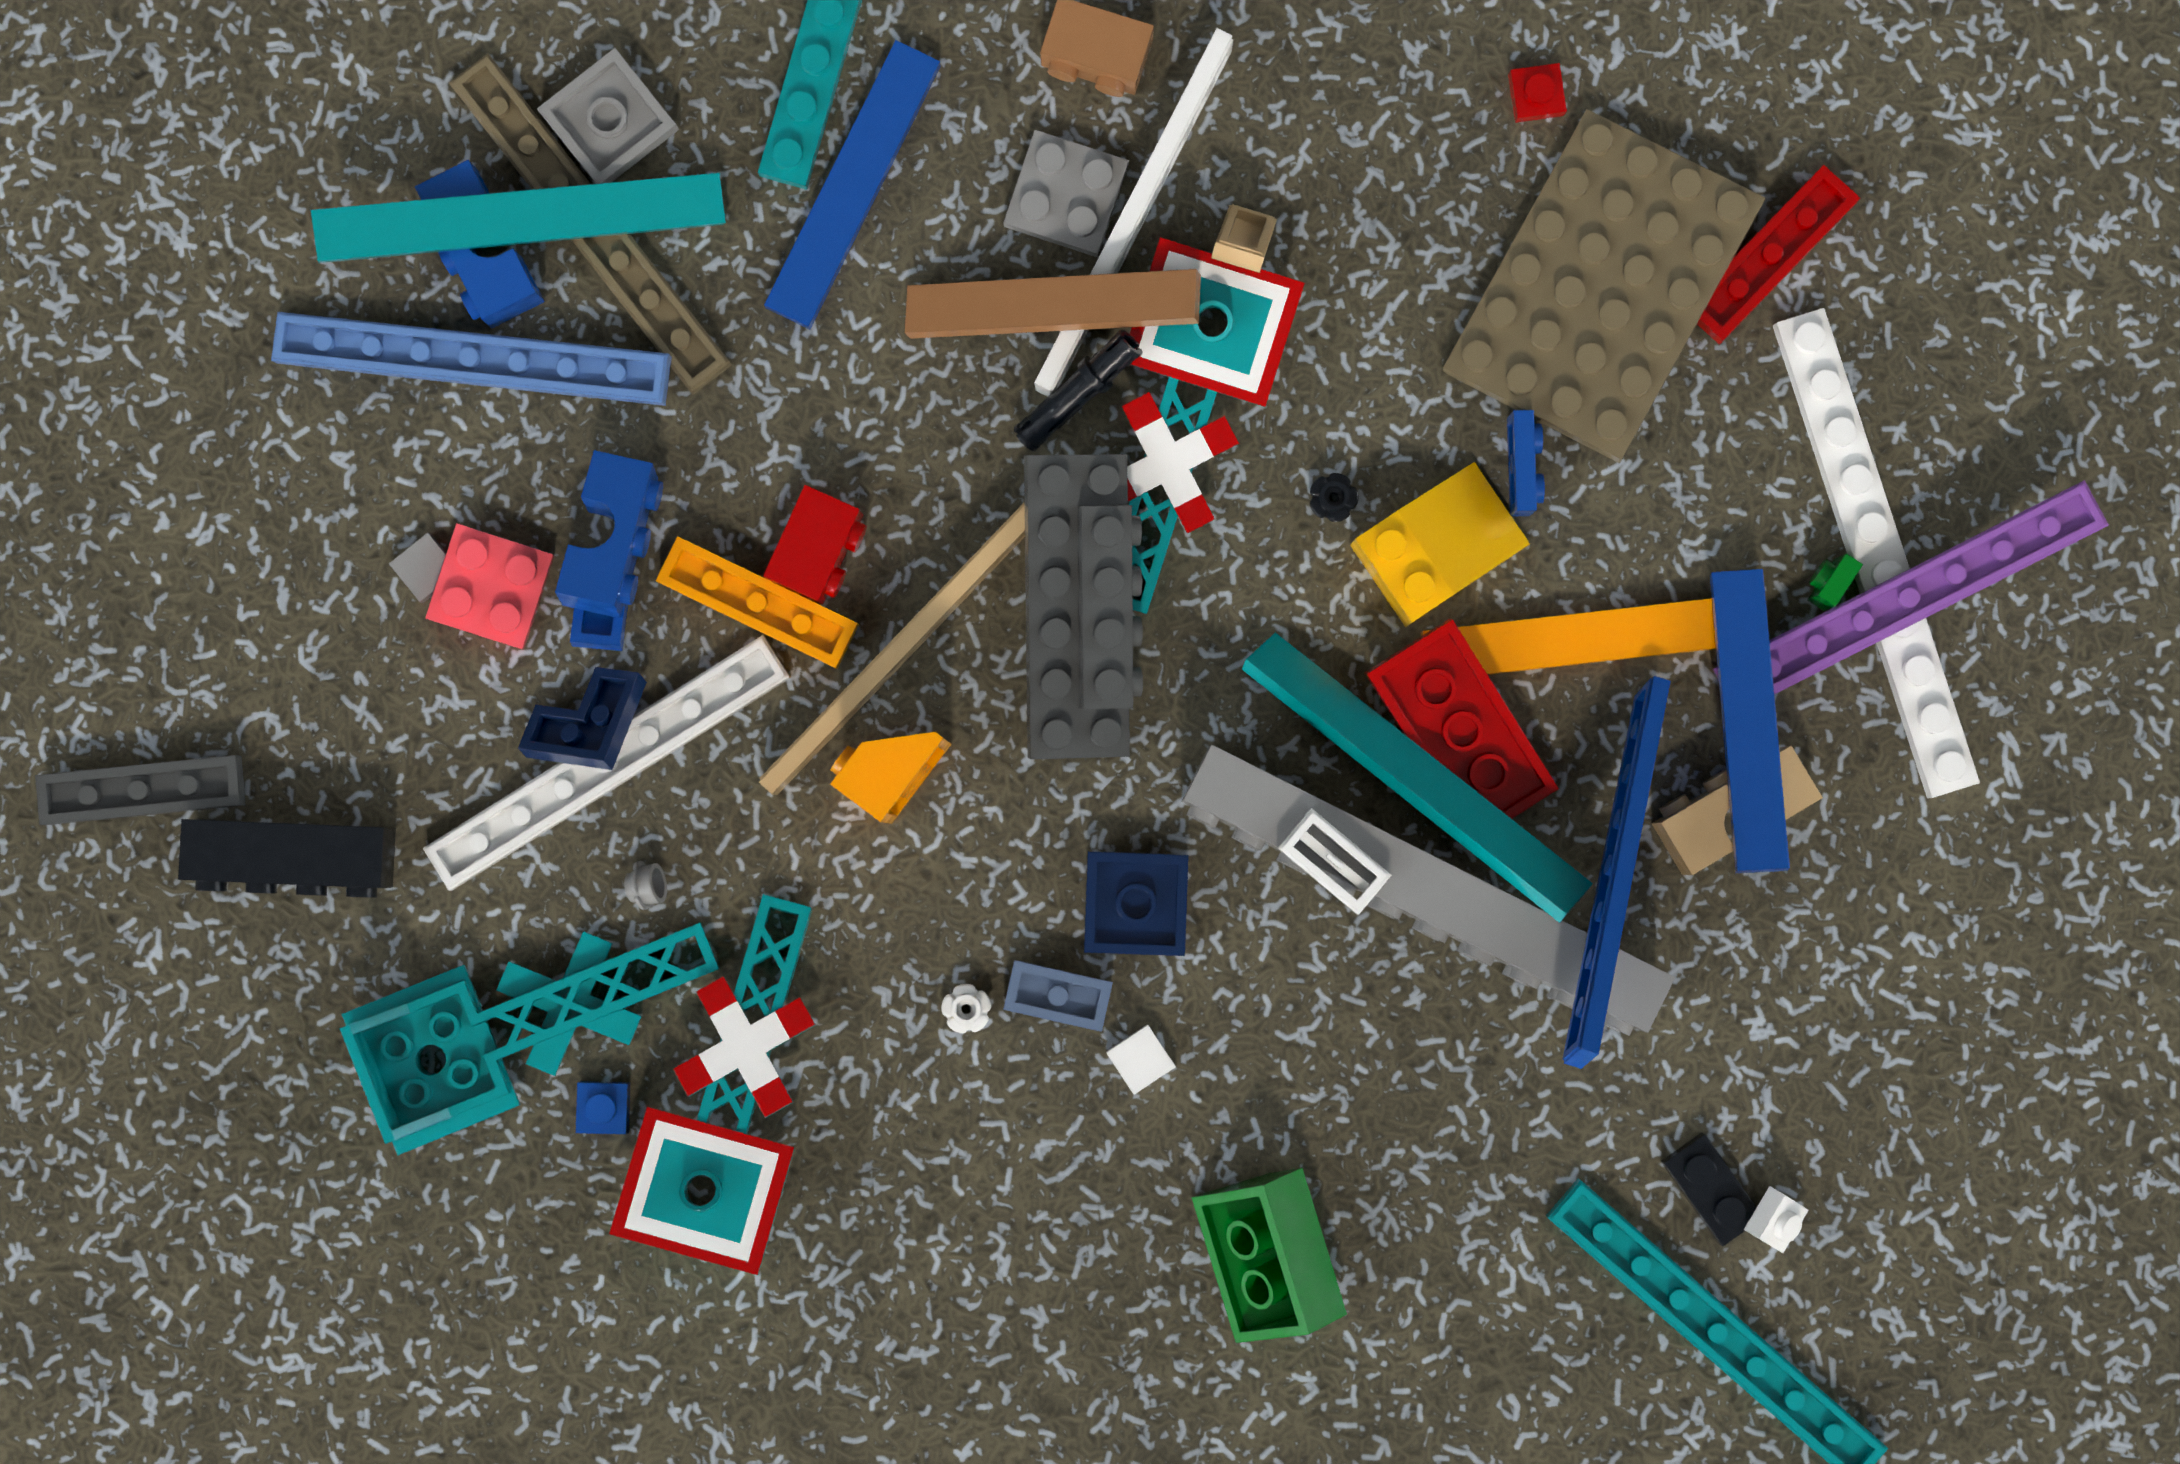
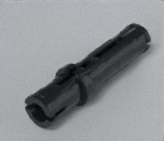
(1092, 377)

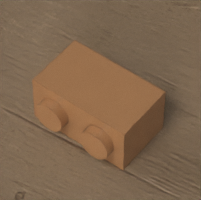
(1096, 47)

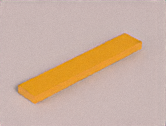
(1592, 636)

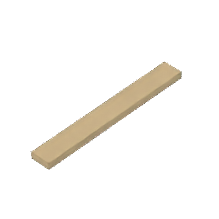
(895, 653)

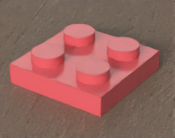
(489, 586)

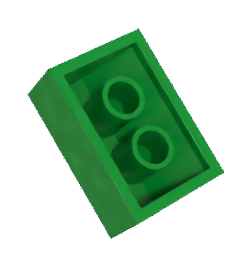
(1269, 1257)

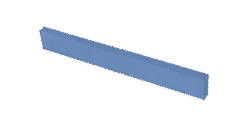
(471, 358)

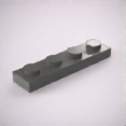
(140, 790)

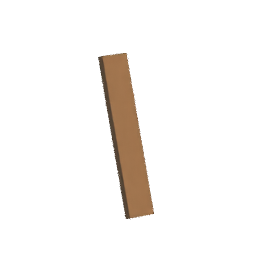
(1053, 304)

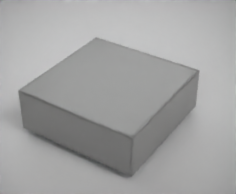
(420, 566)

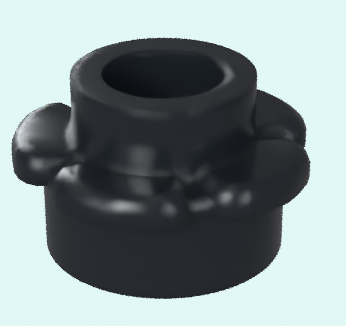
(1320, 501)

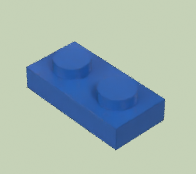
(1523, 442)

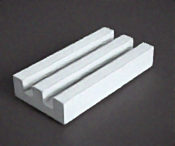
(1300, 833)

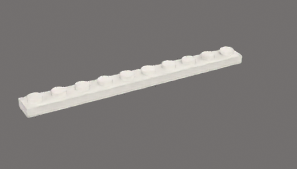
(1874, 541)

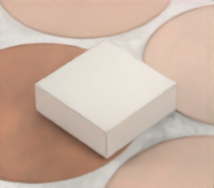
(1140, 1059)

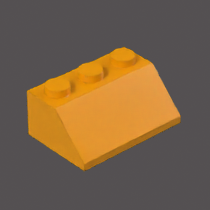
(887, 772)

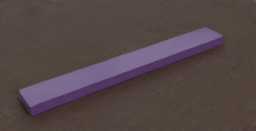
(1934, 585)

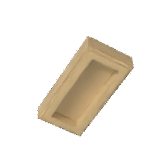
(1244, 238)

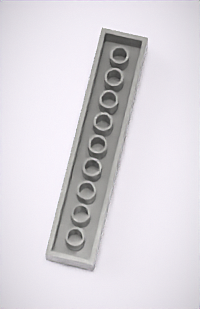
(1424, 888)

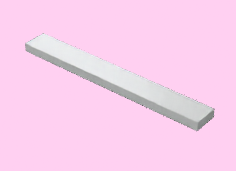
(1143, 196)
(572, 787)

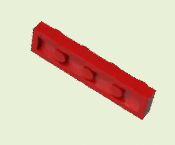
(1776, 251)

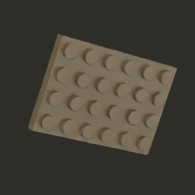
(1603, 285)

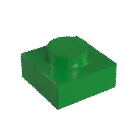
(1832, 581)

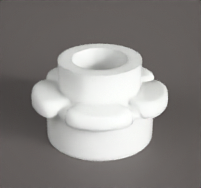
(952, 1008)

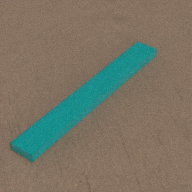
(517, 217)
(1417, 777)
(1713, 1328)

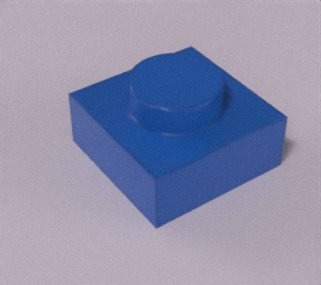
(598, 630)
(603, 1107)

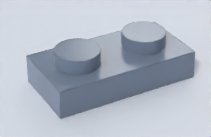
(1058, 995)

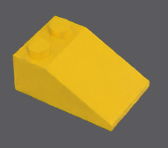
(1439, 544)

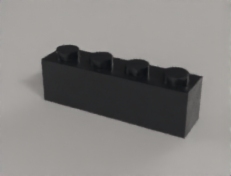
(286, 854)

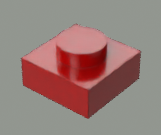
(1537, 92)

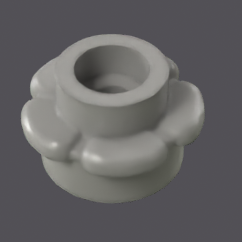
(646, 885)

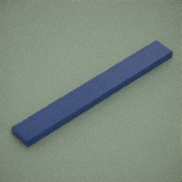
(1616, 874)

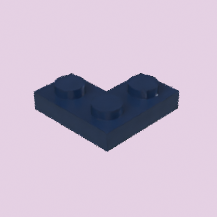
(594, 731)

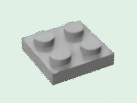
(608, 118)
(1066, 193)

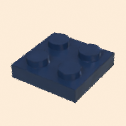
(1136, 903)

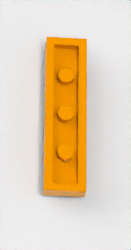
(757, 602)

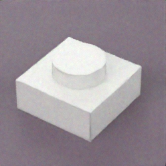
(1776, 1220)

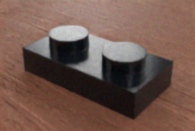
(1710, 1188)

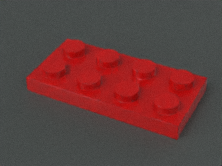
(1460, 719)

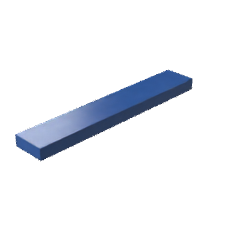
(852, 184)
(1749, 721)

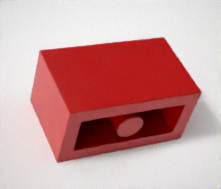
(816, 545)

